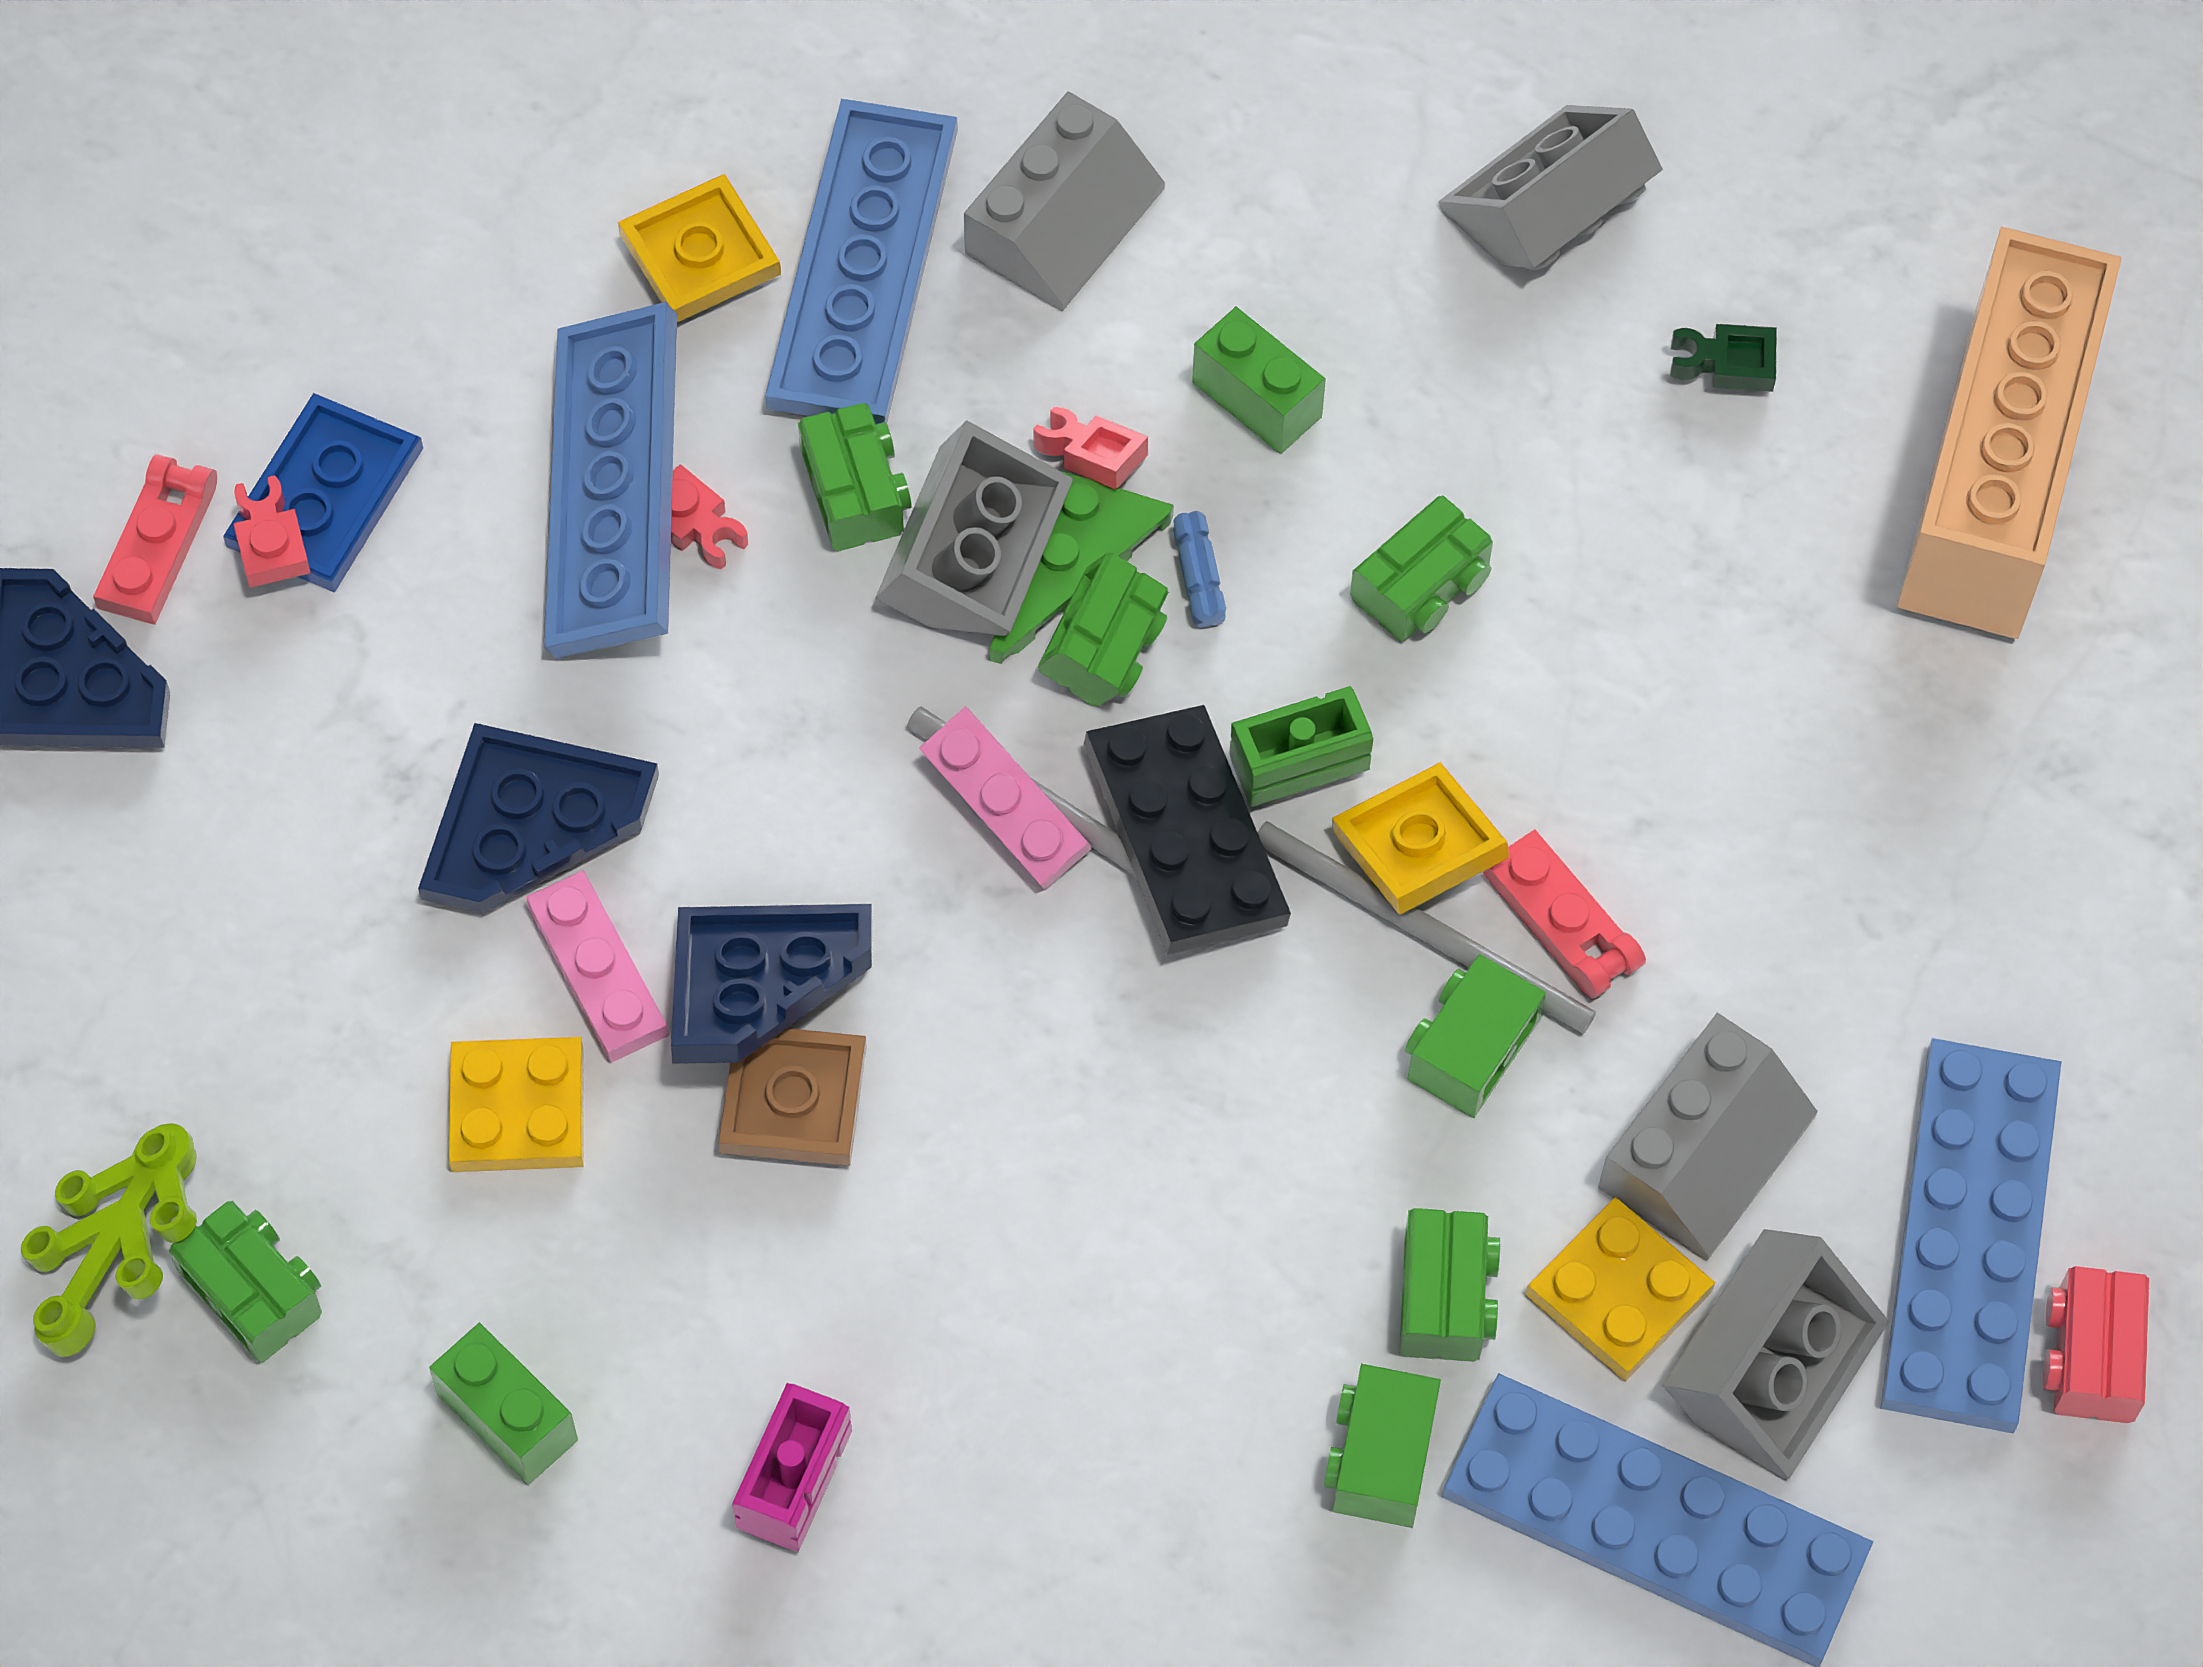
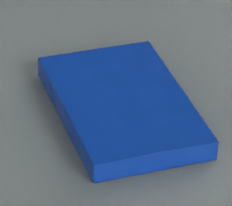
(339, 479)

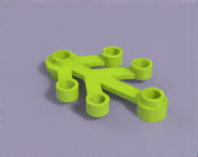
(158, 1164)

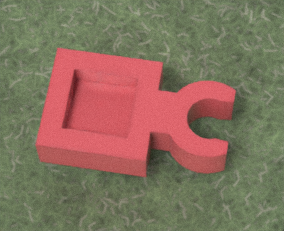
(1095, 450)
(697, 517)
(269, 538)

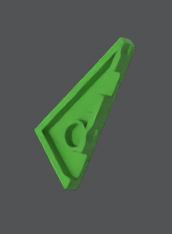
(1088, 526)

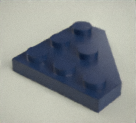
(70, 672)
(528, 813)
(759, 971)

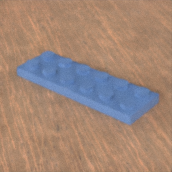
(862, 260)
(611, 481)
(1972, 1236)
(1658, 1520)

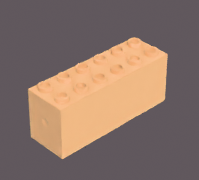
(2010, 433)

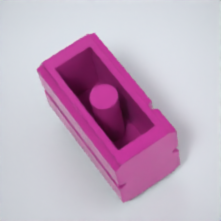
(792, 1467)

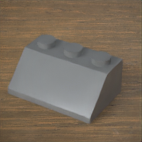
(1554, 184)
(1061, 202)
(974, 535)
(1709, 1138)
(1777, 1350)

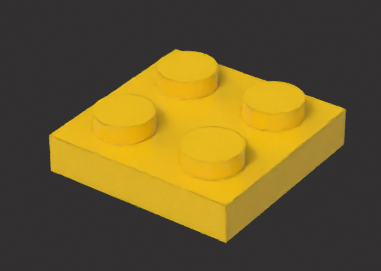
(699, 247)
(1420, 838)
(516, 1104)
(1620, 1289)

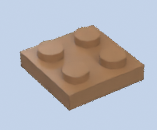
(795, 1098)

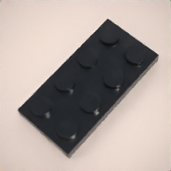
(1186, 829)

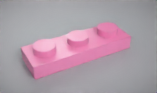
(1005, 798)
(597, 966)

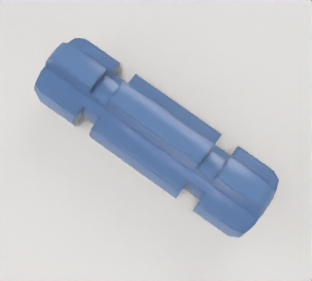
(1199, 569)

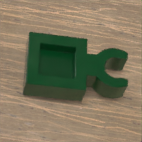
(1736, 355)

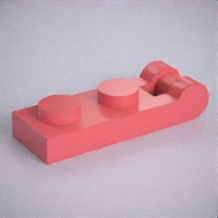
(155, 540)
(1564, 915)

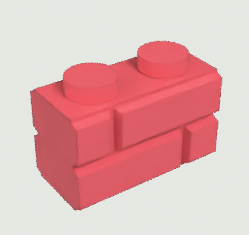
(2099, 1344)

